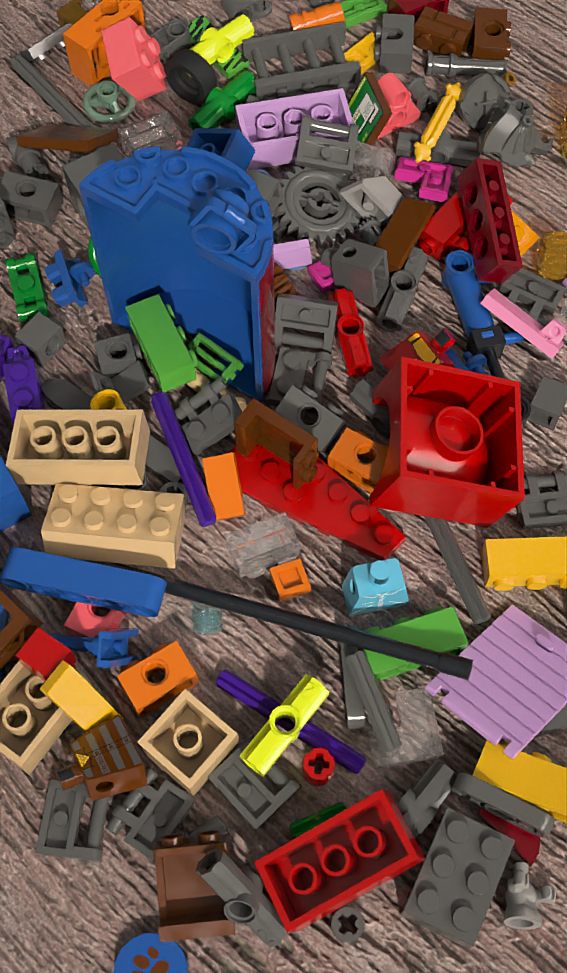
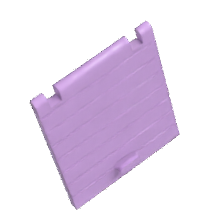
(513, 681)

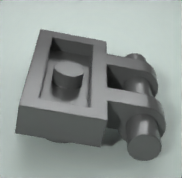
(534, 291)
(214, 422)
(546, 508)
(160, 817)

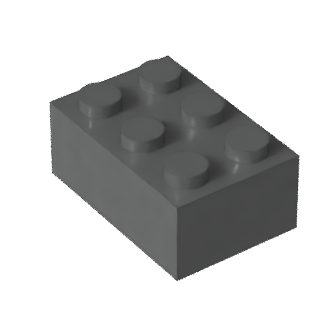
(457, 878)

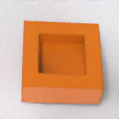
(290, 580)

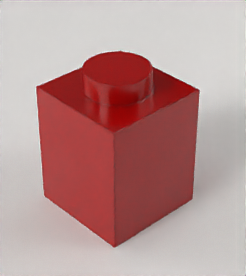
(43, 654)

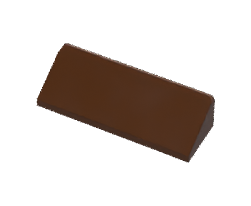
(404, 230)

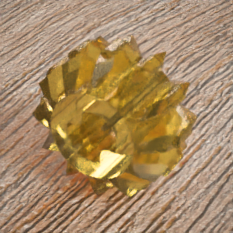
(552, 255)

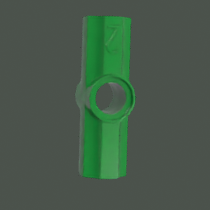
(222, 101)

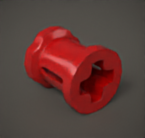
(328, 764)

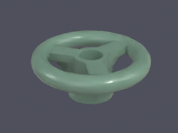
(107, 96)

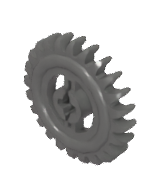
(317, 204)

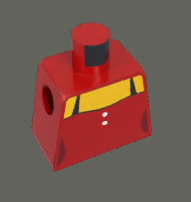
(422, 347)

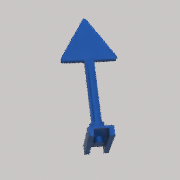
(108, 646)

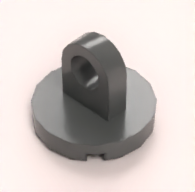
(481, 97)

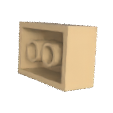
(28, 719)

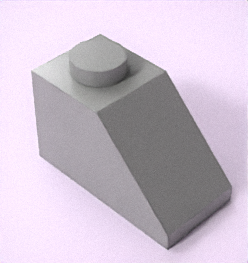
(373, 198)

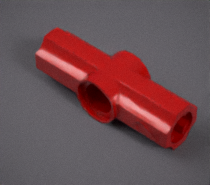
(352, 346)

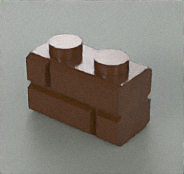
(442, 32)

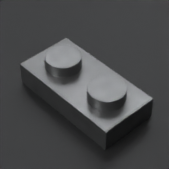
(39, 50)

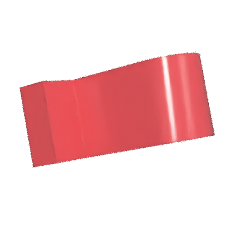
(400, 103)

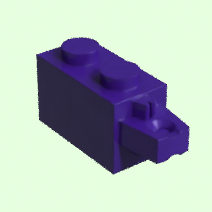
(22, 382)

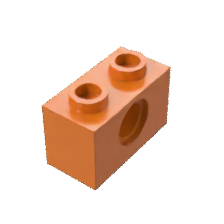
(346, 455)
(149, 696)

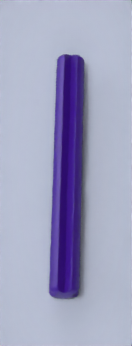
(183, 459)
(309, 733)

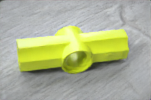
(220, 44)
(270, 741)

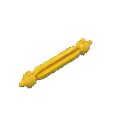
(437, 123)

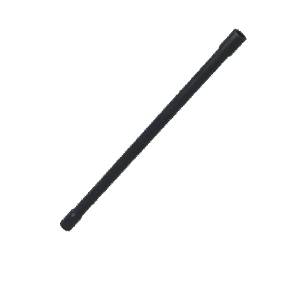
(440, 661)

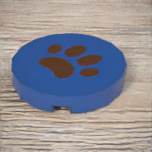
(150, 955)

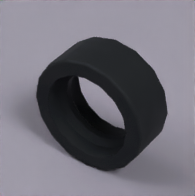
(198, 68)

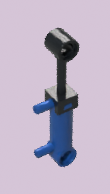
(476, 319)

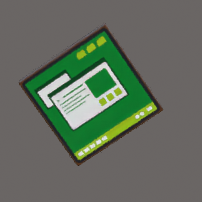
(369, 109)

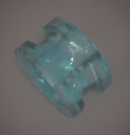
(207, 621)

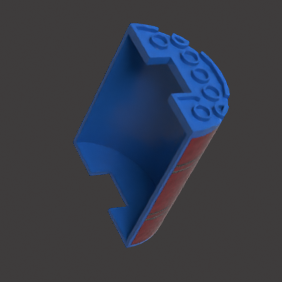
(147, 249)

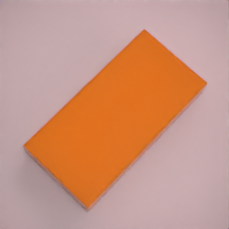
(224, 486)

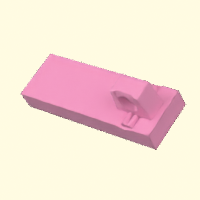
(545, 338)

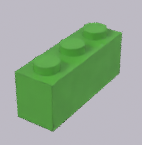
(162, 342)
(435, 631)

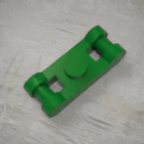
(26, 287)

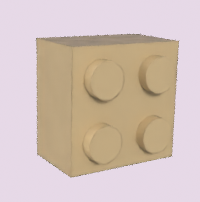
(188, 742)

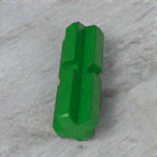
(307, 823)

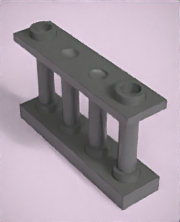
(308, 41)

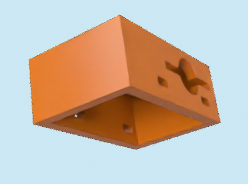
(85, 39)

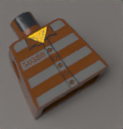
(104, 762)

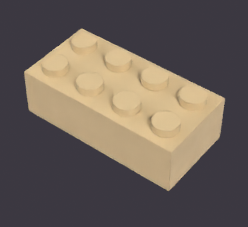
(79, 447)
(114, 525)

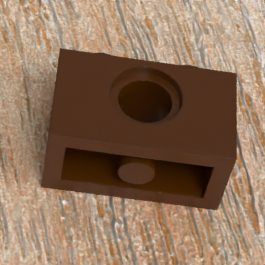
(490, 34)

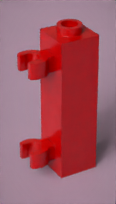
(446, 229)

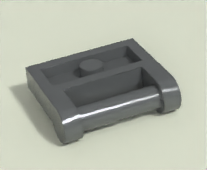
(324, 152)
(307, 315)
(292, 369)
(247, 792)
(62, 823)

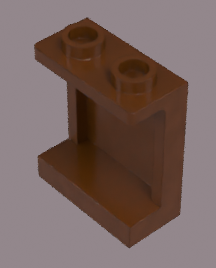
(279, 436)
(185, 900)

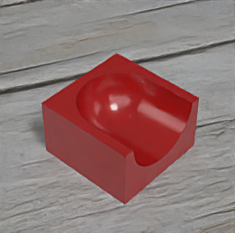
(450, 443)

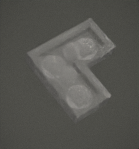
(416, 731)

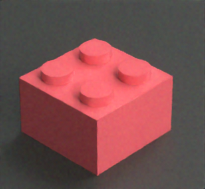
(134, 59)

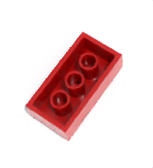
(339, 861)

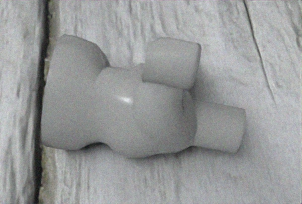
(523, 900)

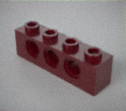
(489, 221)

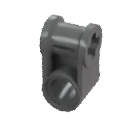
(250, 8)
(172, 38)

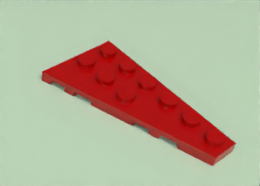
(323, 503)

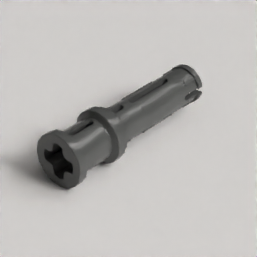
(454, 65)

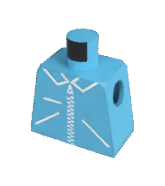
(376, 587)

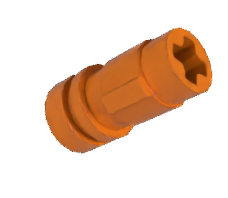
(317, 17)

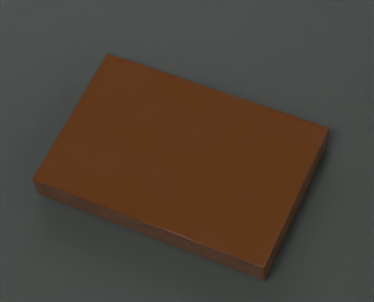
(67, 138)

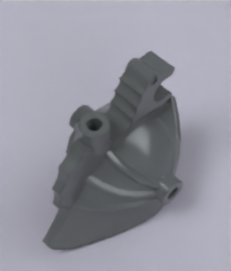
(512, 137)

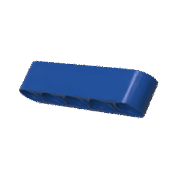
(83, 582)

